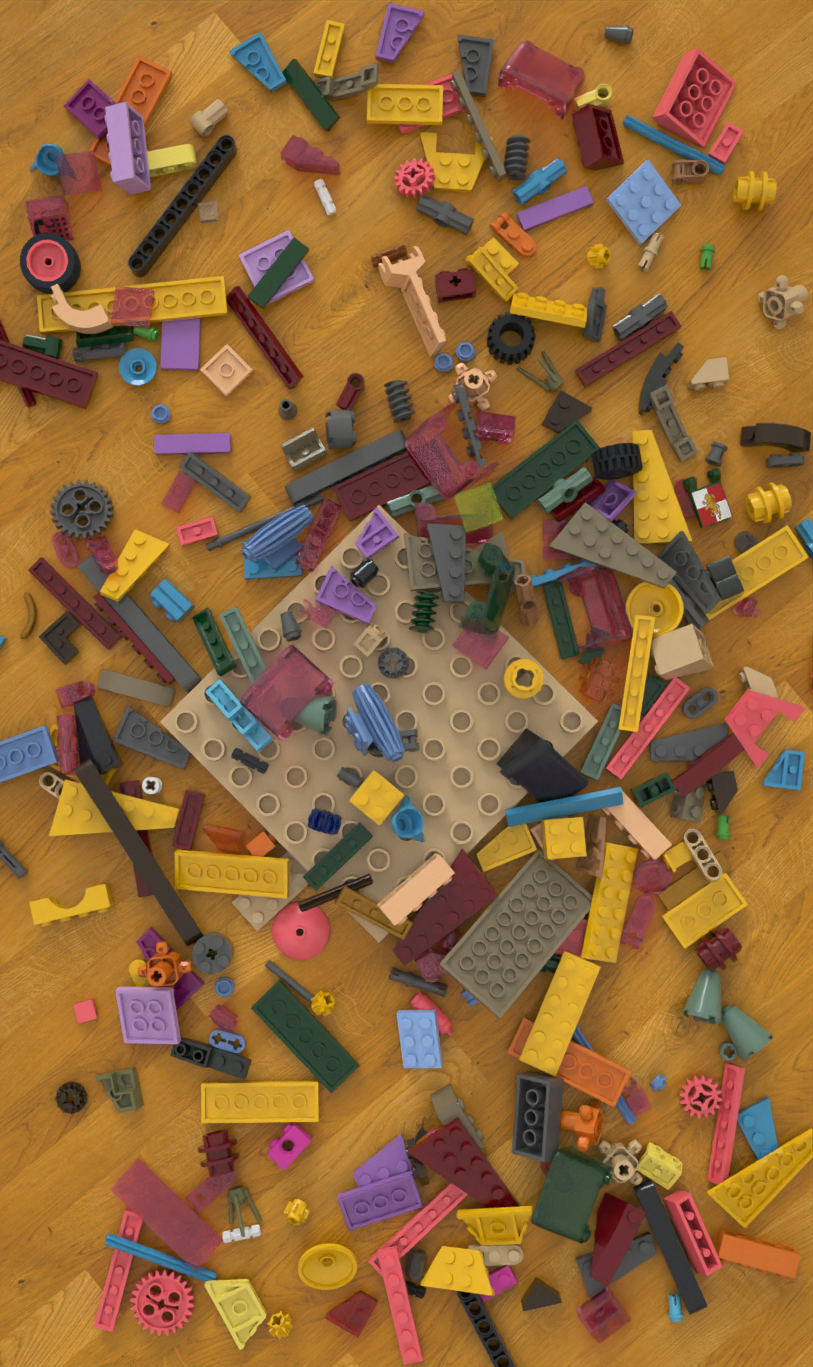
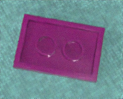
(89, 108)

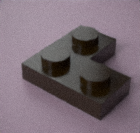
(56, 637)

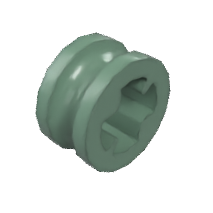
(723, 1046)

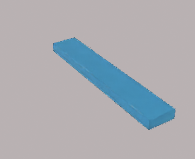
(564, 806)

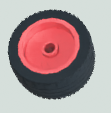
(47, 250)

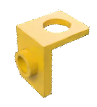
(676, 856)

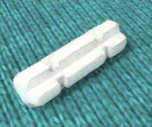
(325, 197)
(235, 1235)

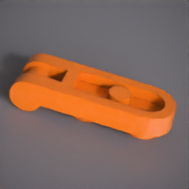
(514, 236)

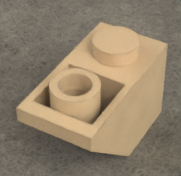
(712, 373)
(757, 681)

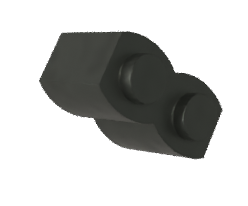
(724, 578)

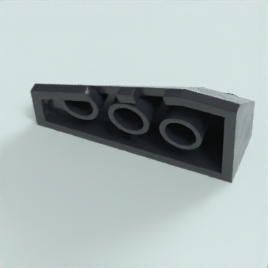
(94, 737)

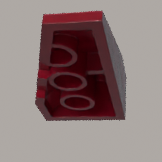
(613, 1235)

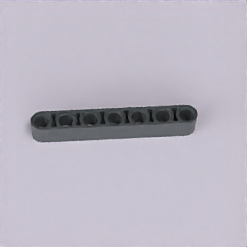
(346, 467)

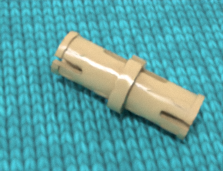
(650, 252)

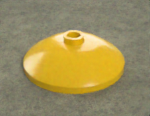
(646, 596)
(327, 1266)

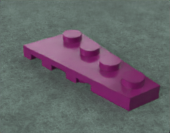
(188, 983)

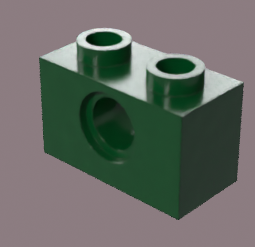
(652, 789)

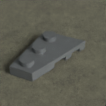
(476, 62)

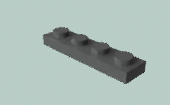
(215, 482)

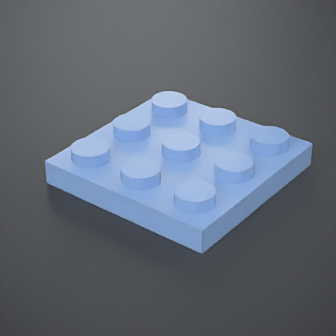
(643, 202)

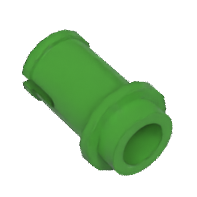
(706, 256)
(150, 334)
(723, 827)

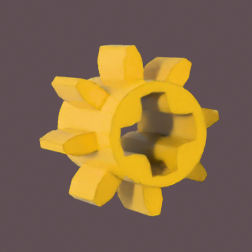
(598, 256)
(322, 1003)
(296, 1212)
(280, 1325)

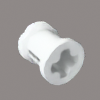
(145, 785)

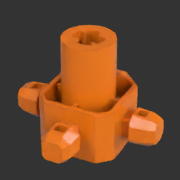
(165, 967)
(585, 1124)

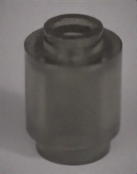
(416, 1264)

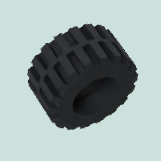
(510, 323)
(617, 461)

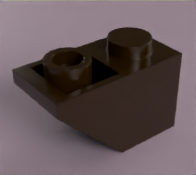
(722, 788)

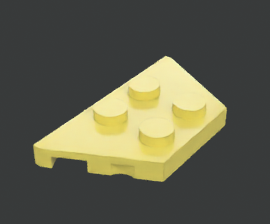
(237, 1306)

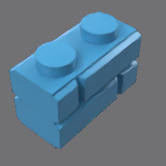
(172, 600)

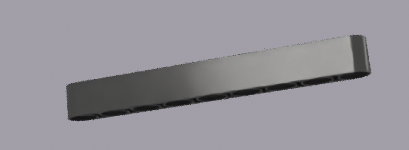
(145, 630)

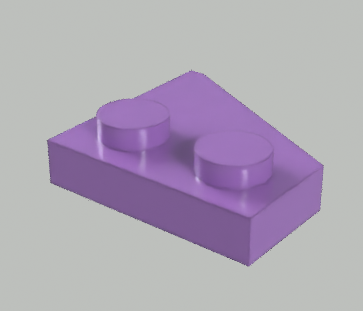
(376, 535)

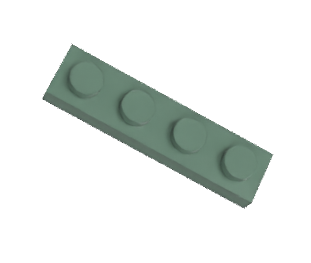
(243, 643)
(603, 743)

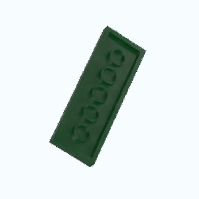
(544, 468)
(305, 1036)

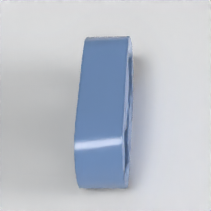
(226, 1045)

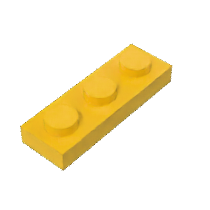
(329, 49)

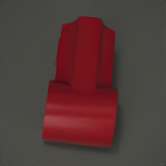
(351, 394)

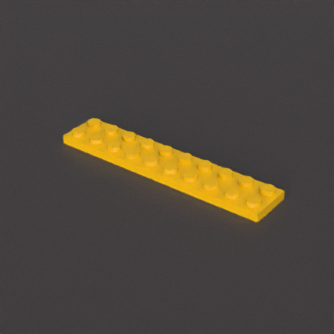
(171, 302)

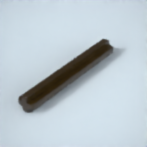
(333, 893)

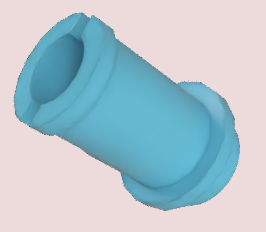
(675, 1308)

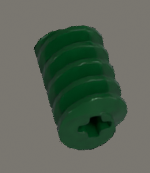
(423, 612)

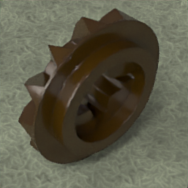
(71, 1088)

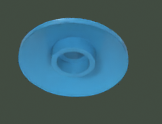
(133, 359)

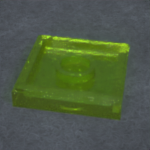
(478, 507)

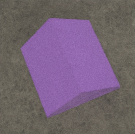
(612, 500)

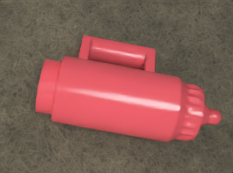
(423, 1002)

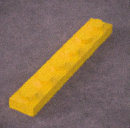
(636, 673)

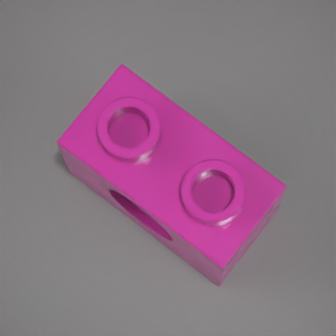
(285, 1156)

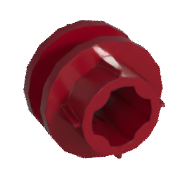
(718, 949)
(218, 1152)

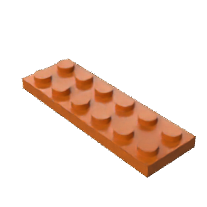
(141, 91)
(581, 1067)

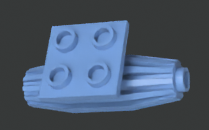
(277, 539)
(373, 725)

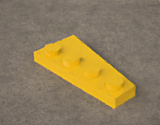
(133, 562)

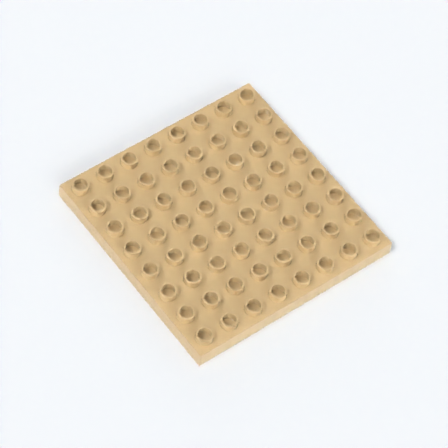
(451, 701)

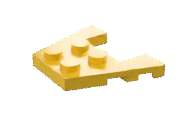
(452, 170)

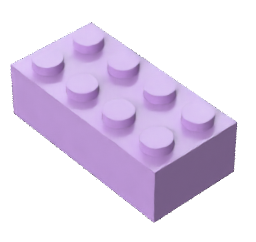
(127, 148)

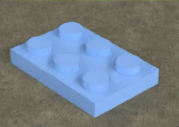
(419, 1038)

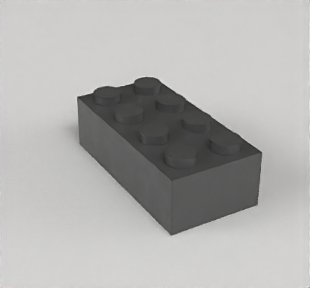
(537, 1116)

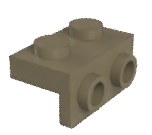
(303, 449)
(689, 806)

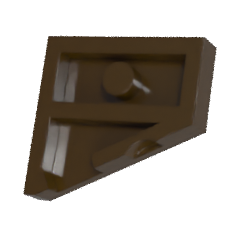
(564, 412)
(418, 1169)

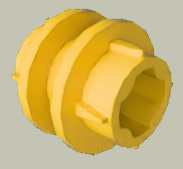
(753, 190)
(764, 504)
(524, 666)

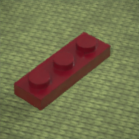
(586, 495)
(188, 820)

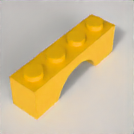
(48, 909)

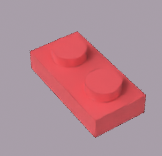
(726, 143)
(197, 531)

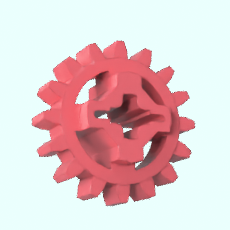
(414, 178)
(692, 1097)

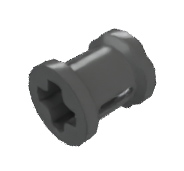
(716, 454)

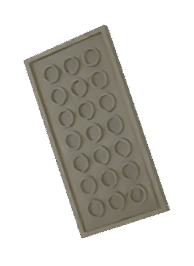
(517, 934)

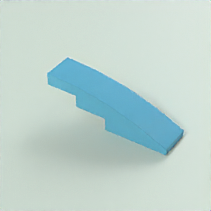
(239, 716)

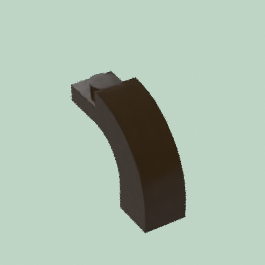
(777, 435)

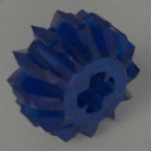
(324, 821)

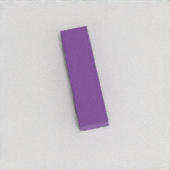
(555, 208)
(196, 443)

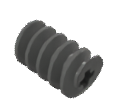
(515, 157)
(398, 400)

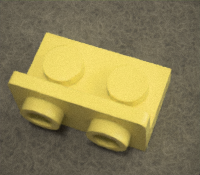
(660, 1166)

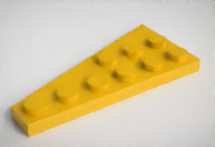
(655, 504)
(80, 815)
(758, 1184)

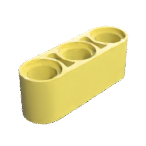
(171, 160)

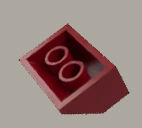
(597, 137)

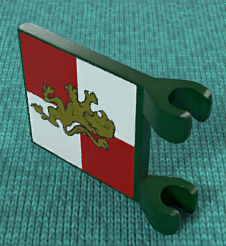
(709, 501)

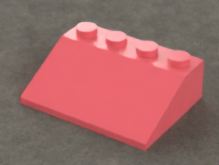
(694, 98)

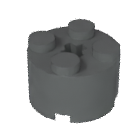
(339, 429)
(208, 963)

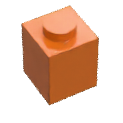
(262, 844)

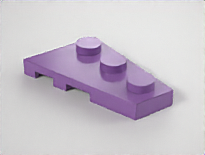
(396, 31)
(345, 598)
(386, 1163)

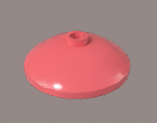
(312, 922)

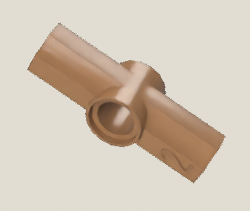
(526, 600)

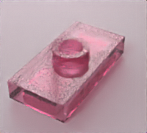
(179, 492)

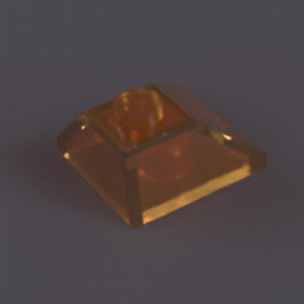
(225, 839)

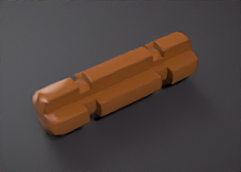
(392, 254)

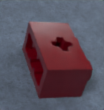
(445, 288)

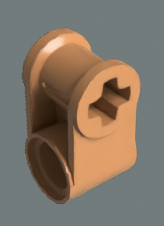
(685, 171)

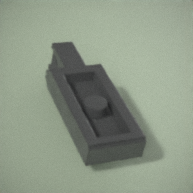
(595, 315)
(99, 351)

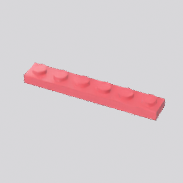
(648, 728)
(726, 1123)
(422, 1222)
(118, 1274)
(400, 1305)

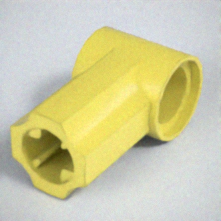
(593, 98)

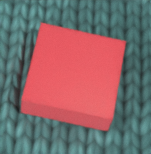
(85, 1011)

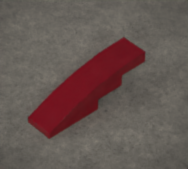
(708, 765)

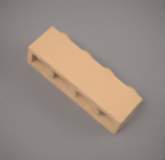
(639, 828)
(416, 889)

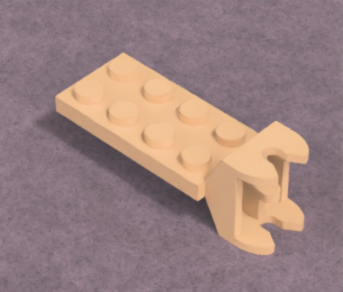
(405, 276)

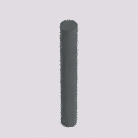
(288, 980)

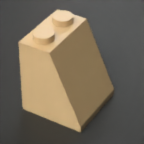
(681, 653)

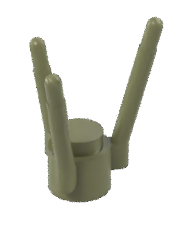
(553, 380)
(236, 1197)

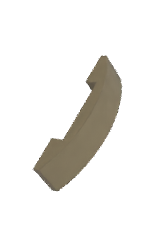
(349, 85)
(671, 423)
(136, 688)

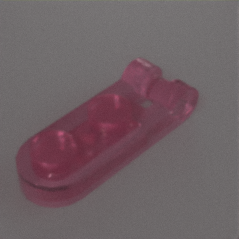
(102, 555)
(638, 921)
(210, 1189)

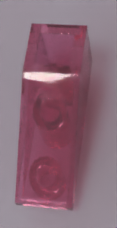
(308, 159)

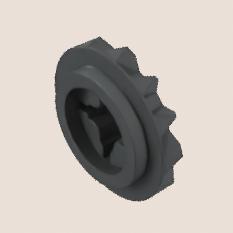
(401, 667)

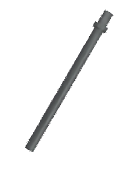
(219, 542)

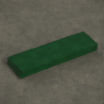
(311, 95)
(278, 273)
(561, 620)
(214, 642)
(337, 856)

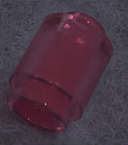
(223, 1017)

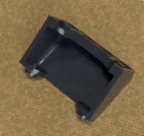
(540, 769)

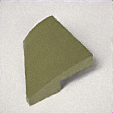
(123, 1089)

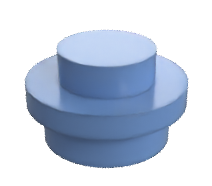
(465, 351)
(443, 362)
(161, 414)
(224, 987)
(658, 1083)

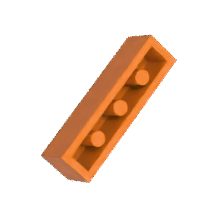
(757, 1253)

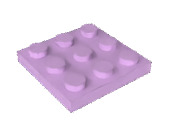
(261, 257)
(148, 1015)

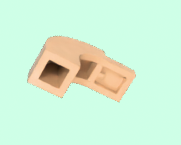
(87, 322)

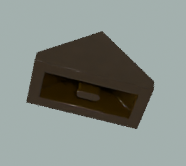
(539, 1295)

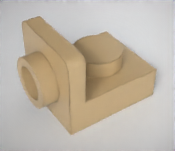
(370, 639)

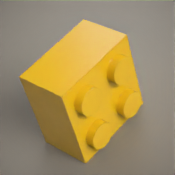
(376, 797)
(563, 838)

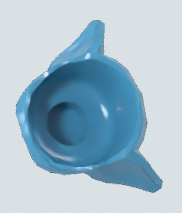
(46, 160)
(408, 821)

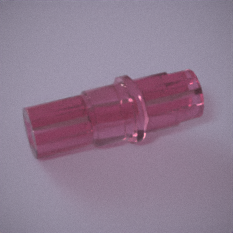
(67, 744)

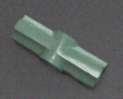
(565, 490)
(404, 504)

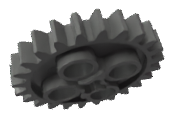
(68, 500)

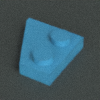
(786, 771)

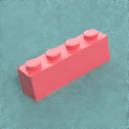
(692, 1232)

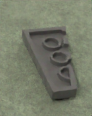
(460, 397)
(449, 559)
(690, 572)
(148, 739)
(687, 745)
(639, 1251)

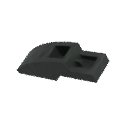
(656, 376)
(212, 1057)

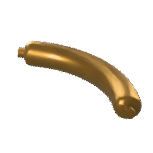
(31, 616)

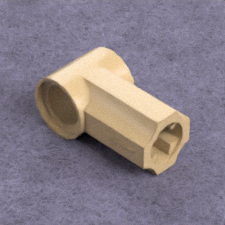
(205, 120)

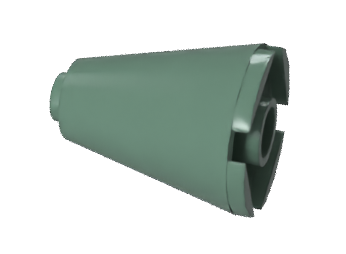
(318, 714)
(705, 998)
(744, 1032)

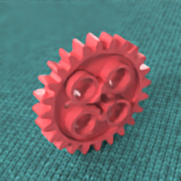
(156, 1319)

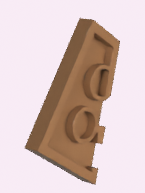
(595, 844)

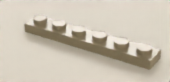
(474, 119)

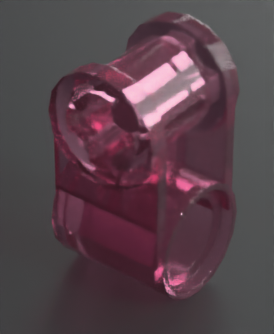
(73, 693)

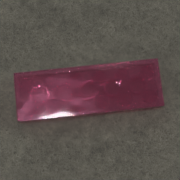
(166, 1214)

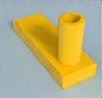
(492, 273)

